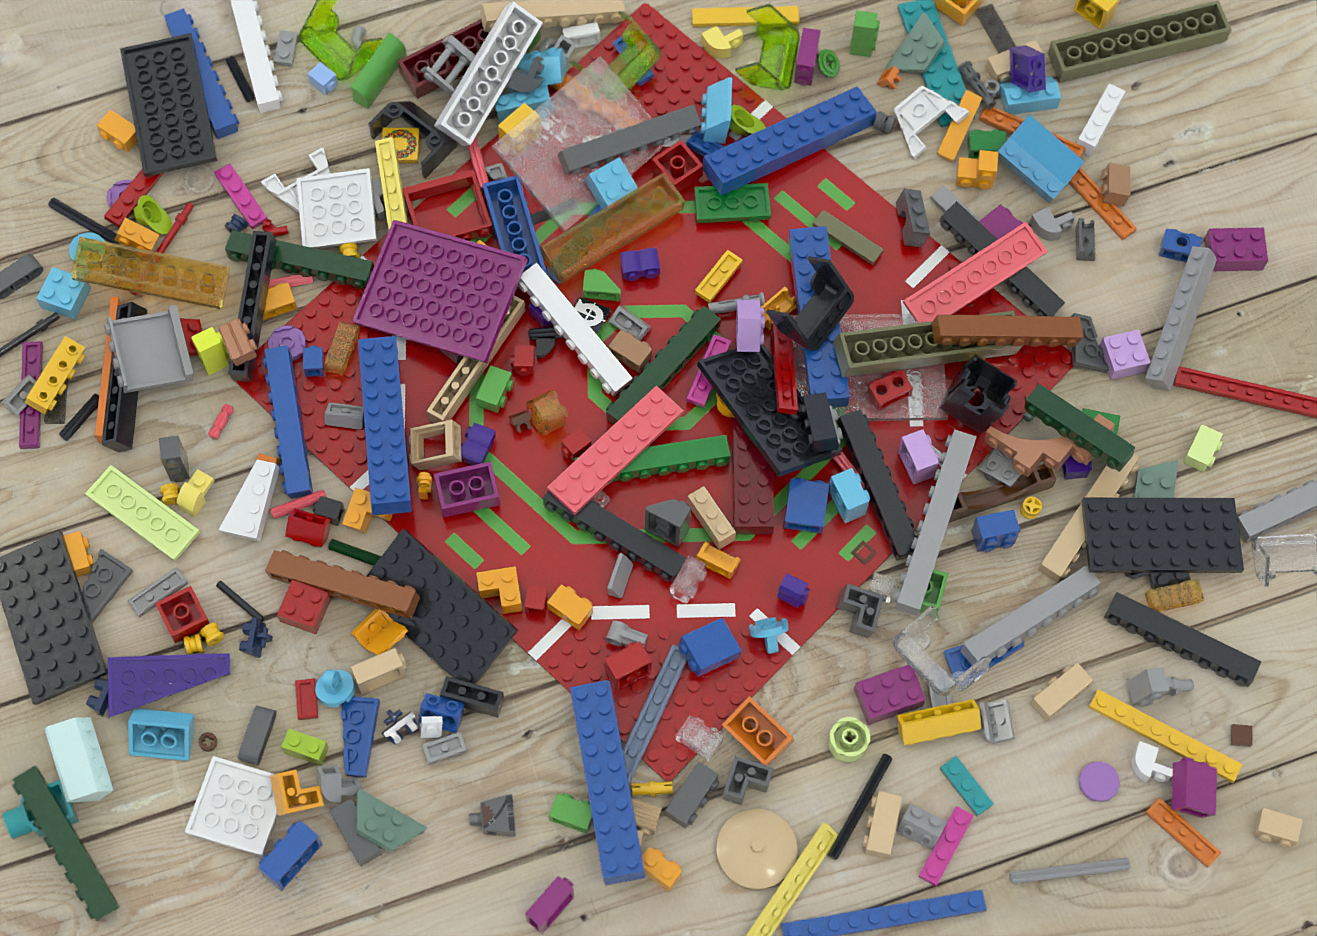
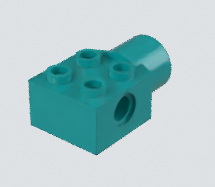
(21, 822)

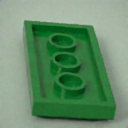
(741, 204)

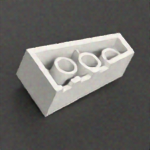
(251, 507)

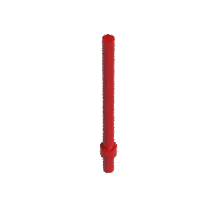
(180, 220)

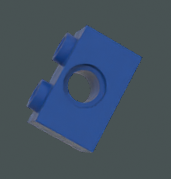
(1169, 245)

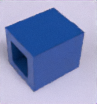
(313, 361)

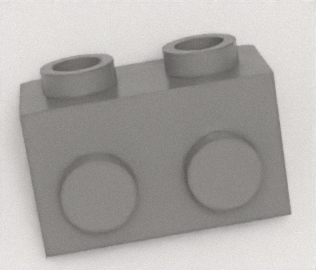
(997, 721)
(921, 826)

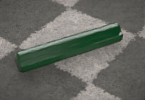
(353, 552)

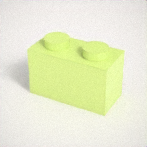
(1203, 447)

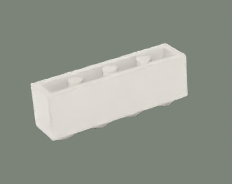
(1100, 119)

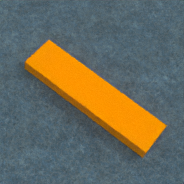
(957, 132)

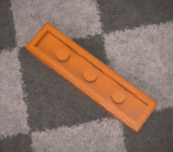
(1183, 832)

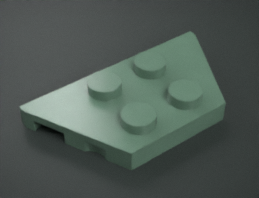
(919, 47)
(1156, 481)
(383, 823)

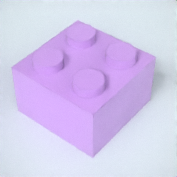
(749, 326)
(1125, 354)
(918, 456)

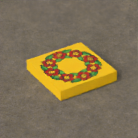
(406, 143)

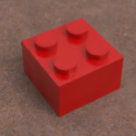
(679, 165)
(304, 606)
(182, 614)
(627, 665)

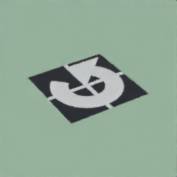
(592, 313)

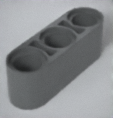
(19, 274)
(257, 735)

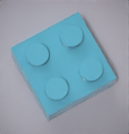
(610, 183)
(63, 294)
(849, 495)

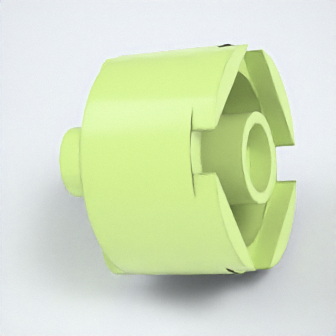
(856, 731)

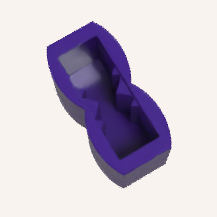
(640, 264)
(477, 444)
(793, 591)

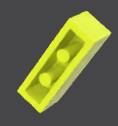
(211, 350)

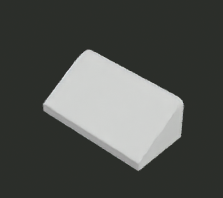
(583, 35)

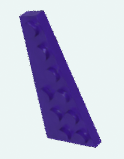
(145, 679)

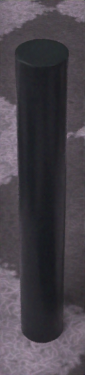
(239, 601)

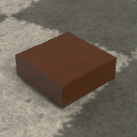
(859, 557)
(1241, 735)

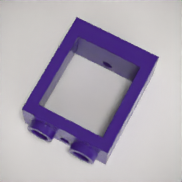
(1028, 61)

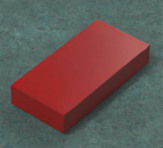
(306, 699)

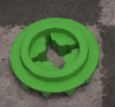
(828, 56)

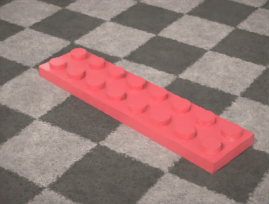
(976, 275)
(615, 450)

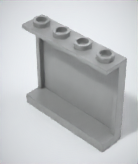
(149, 350)

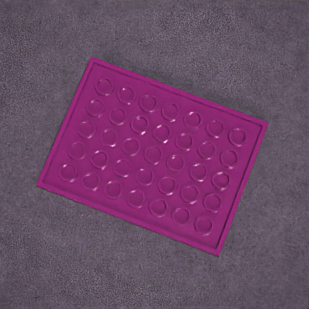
(440, 291)

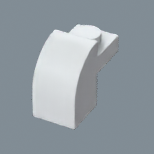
(1144, 764)

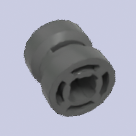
(880, 121)

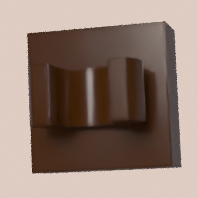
(520, 418)

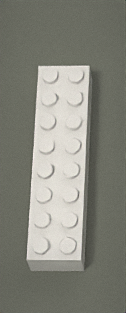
(488, 74)

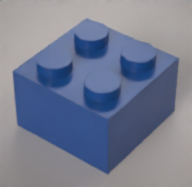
(995, 531)

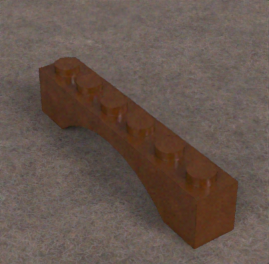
(977, 501)

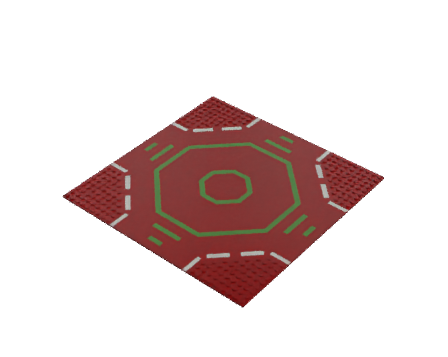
(525, 463)

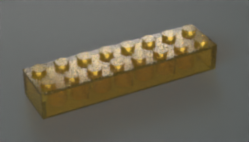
(612, 228)
(150, 273)

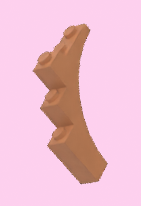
(1029, 453)

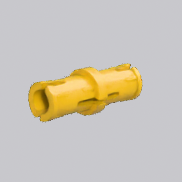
(652, 788)

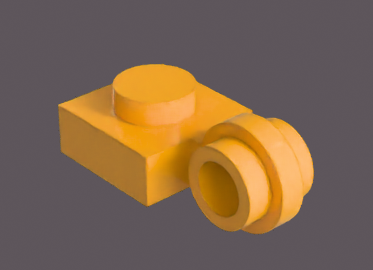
(425, 484)

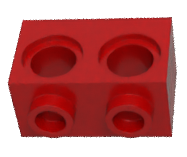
(892, 393)

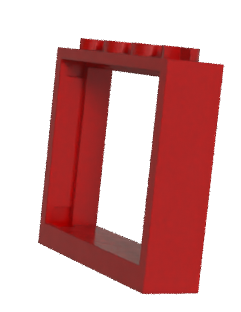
(448, 184)

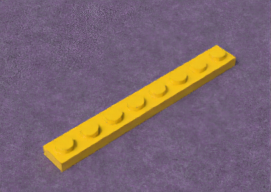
(1163, 734)

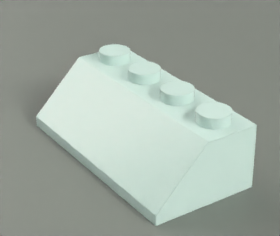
(79, 760)

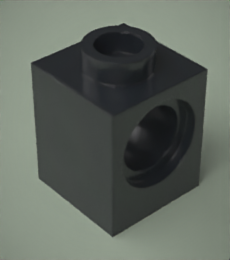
(329, 508)

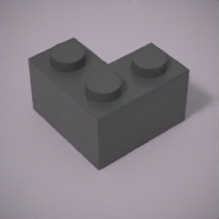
(864, 606)
(743, 775)

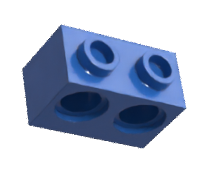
(449, 710)

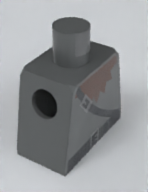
(495, 816)

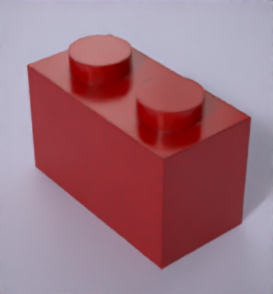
(308, 527)

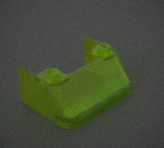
(329, 46)
(777, 52)
(635, 58)

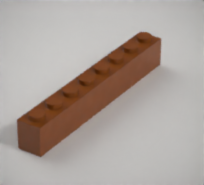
(1006, 330)
(344, 584)

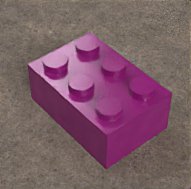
(1237, 248)
(467, 489)
(889, 694)

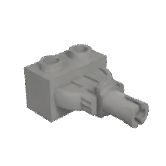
(1153, 684)

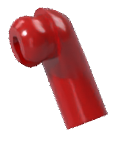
(276, 231)

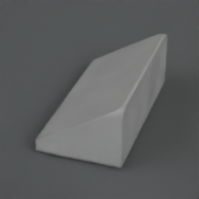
(629, 322)
(16, 399)
(344, 416)
(620, 576)

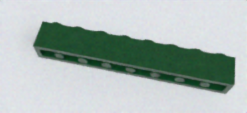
(306, 261)
(667, 362)
(66, 843)

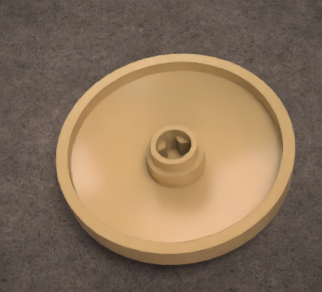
(756, 849)

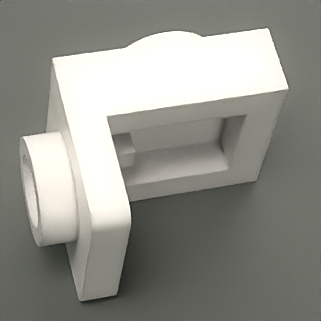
(431, 727)

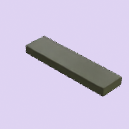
(849, 237)

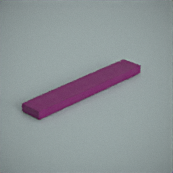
(29, 417)

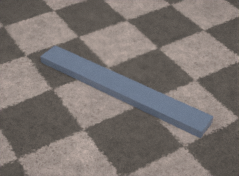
(653, 710)

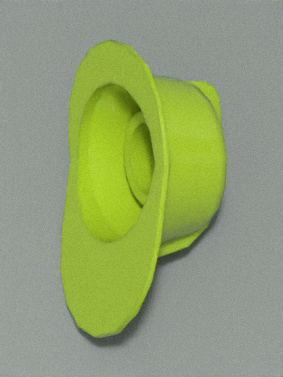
(743, 122)
(150, 214)

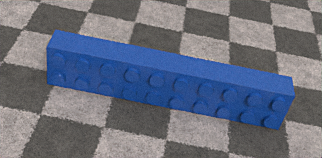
(789, 140)
(820, 365)
(384, 426)
(607, 783)

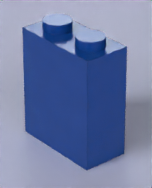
(806, 505)
(709, 647)

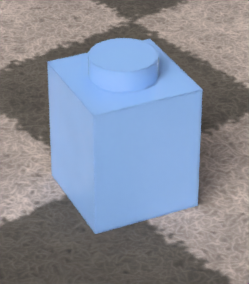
(323, 78)

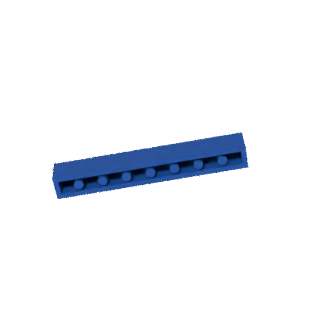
(218, 108)
(288, 422)

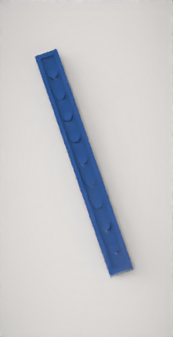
(888, 916)

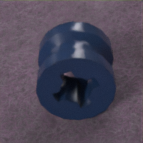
(237, 224)

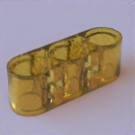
(341, 348)
(1175, 596)

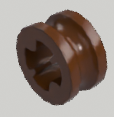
(212, 737)

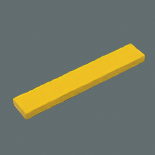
(736, 16)

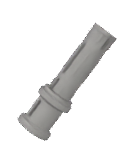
(731, 305)

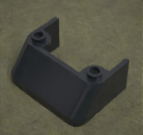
(436, 140)
(821, 312)

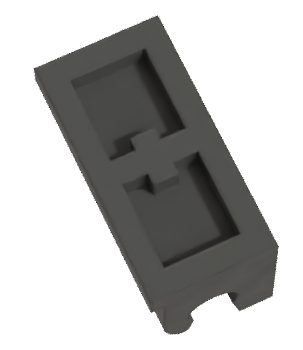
(1085, 241)

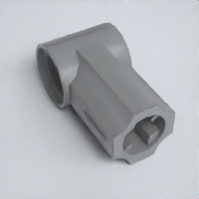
(621, 634)

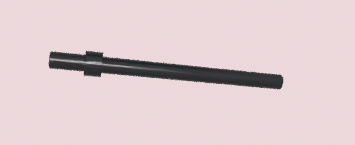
(41, 325)

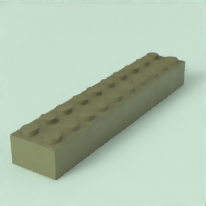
(1139, 41)
(905, 348)

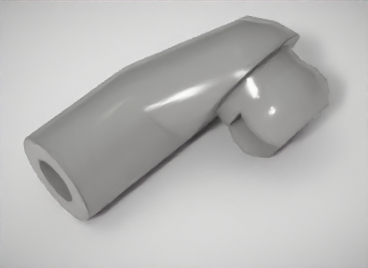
(356, 36)
(546, 44)

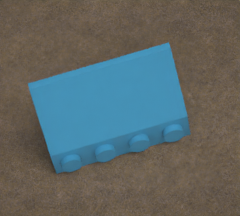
(1039, 158)

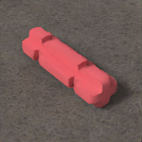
(220, 421)

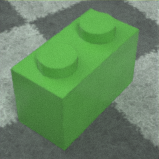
(494, 389)
(571, 813)

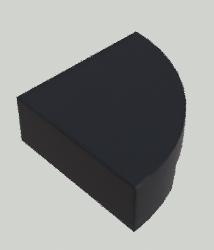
(545, 346)

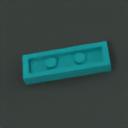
(966, 786)

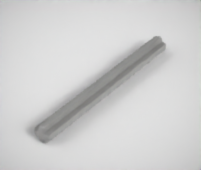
(1069, 870)

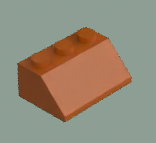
(758, 731)

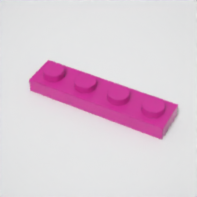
(240, 196)
(701, 387)
(946, 846)

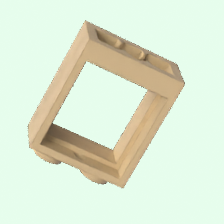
(453, 444)
(379, 671)

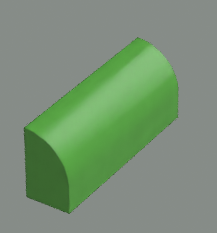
(378, 71)

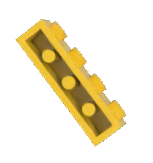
(55, 375)
(938, 722)

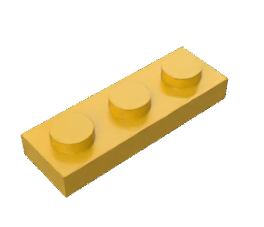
(718, 276)

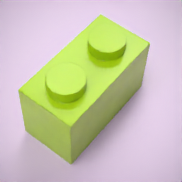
(305, 747)

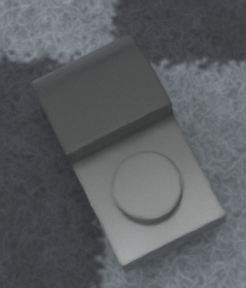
(529, 80)

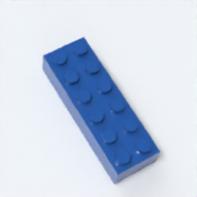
(512, 220)

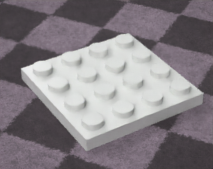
(336, 209)
(234, 807)

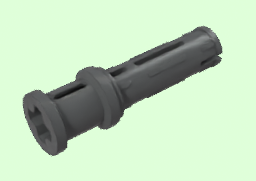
(973, 79)

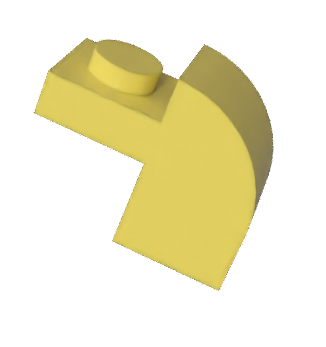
(719, 45)
(192, 494)

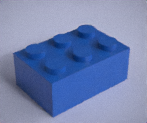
(290, 855)

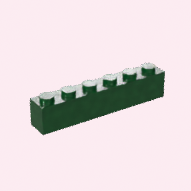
(1079, 428)

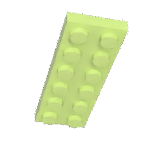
(142, 513)

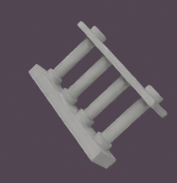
(465, 56)

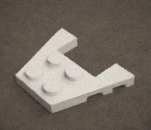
(920, 111)
(290, 193)

